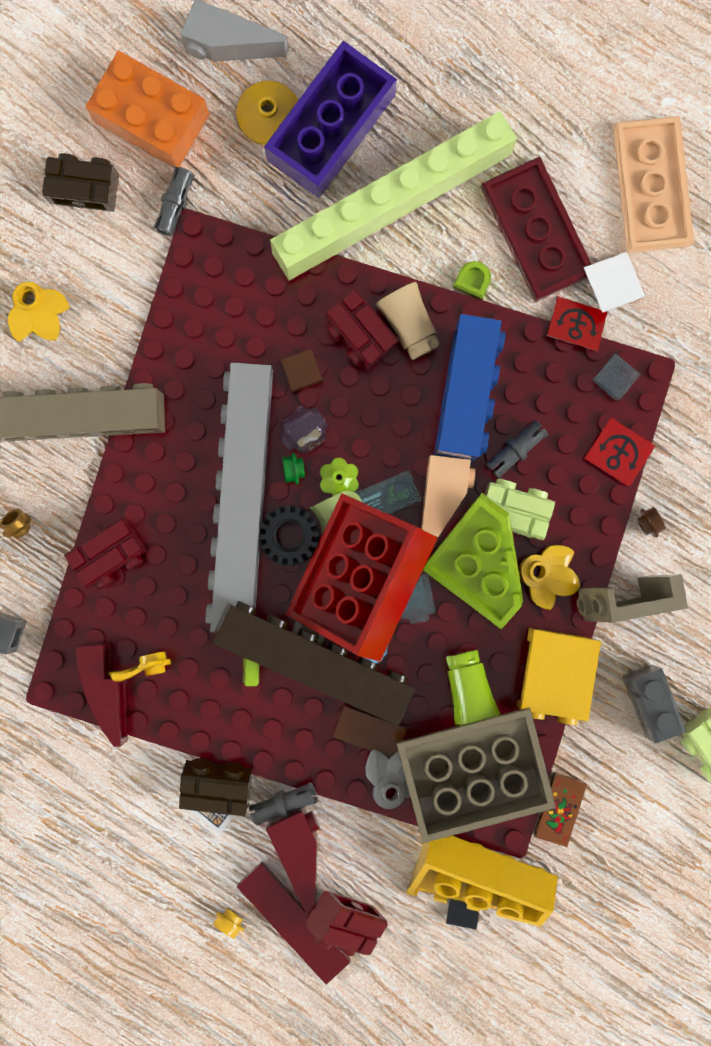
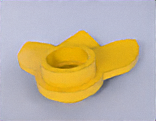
(38, 316)
(554, 575)
(151, 663)

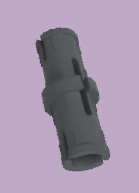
(173, 201)
(516, 449)
(283, 804)

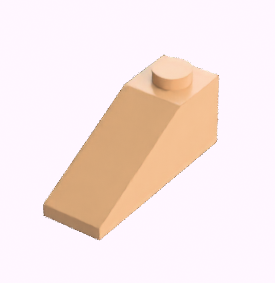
(444, 491)

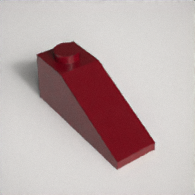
(296, 845)

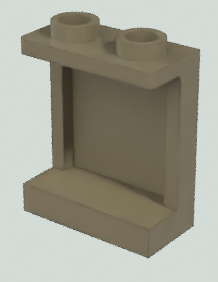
(658, 596)

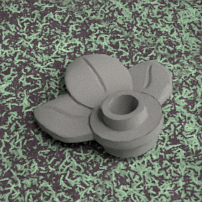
(385, 774)

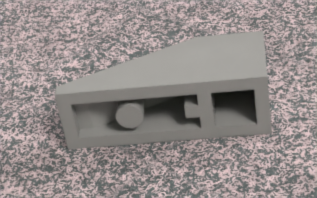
(227, 37)

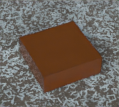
(301, 370)

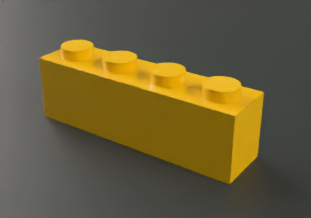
(484, 880)

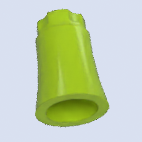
(470, 689)

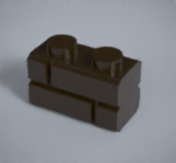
(80, 182)
(215, 787)

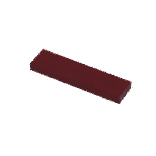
(289, 920)

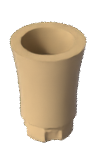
(410, 320)

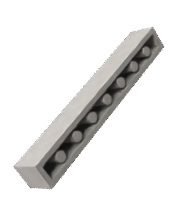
(241, 488)

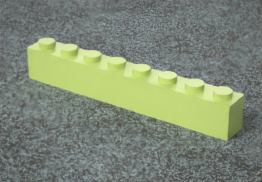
(393, 195)

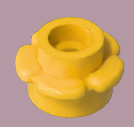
(228, 923)

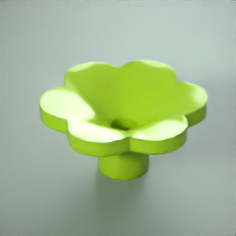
(339, 467)

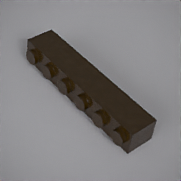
(312, 664)

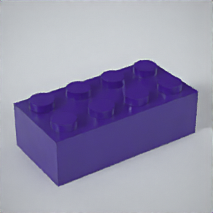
(331, 119)

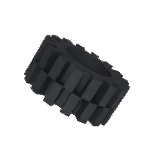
(274, 521)

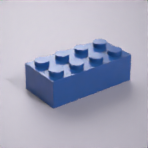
(468, 388)

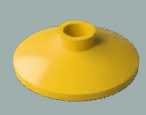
(256, 123)

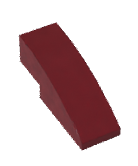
(103, 694)

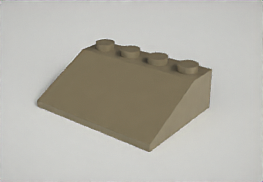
(476, 775)

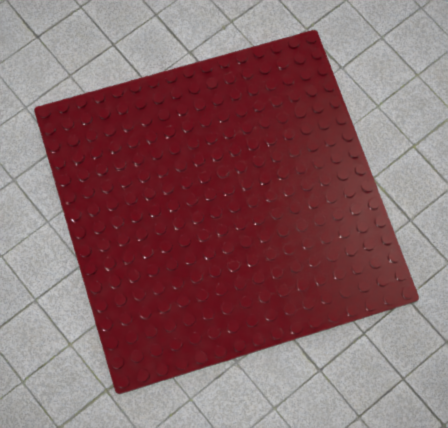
(232, 303)

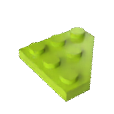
(481, 562)

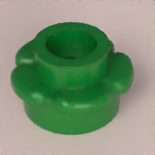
(293, 468)

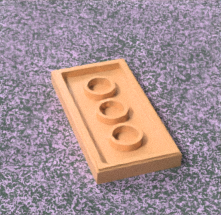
(653, 184)

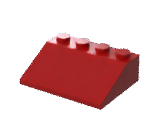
(361, 577)

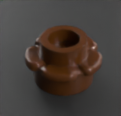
(651, 522)

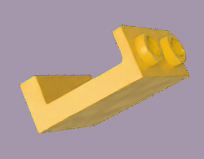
(559, 675)

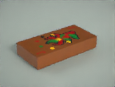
(558, 823)

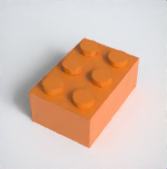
(147, 109)

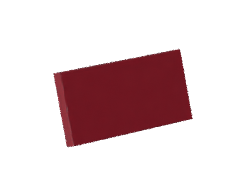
(537, 228)

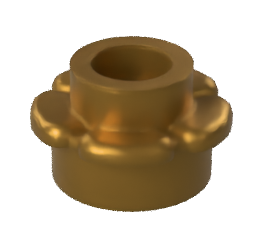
(15, 523)

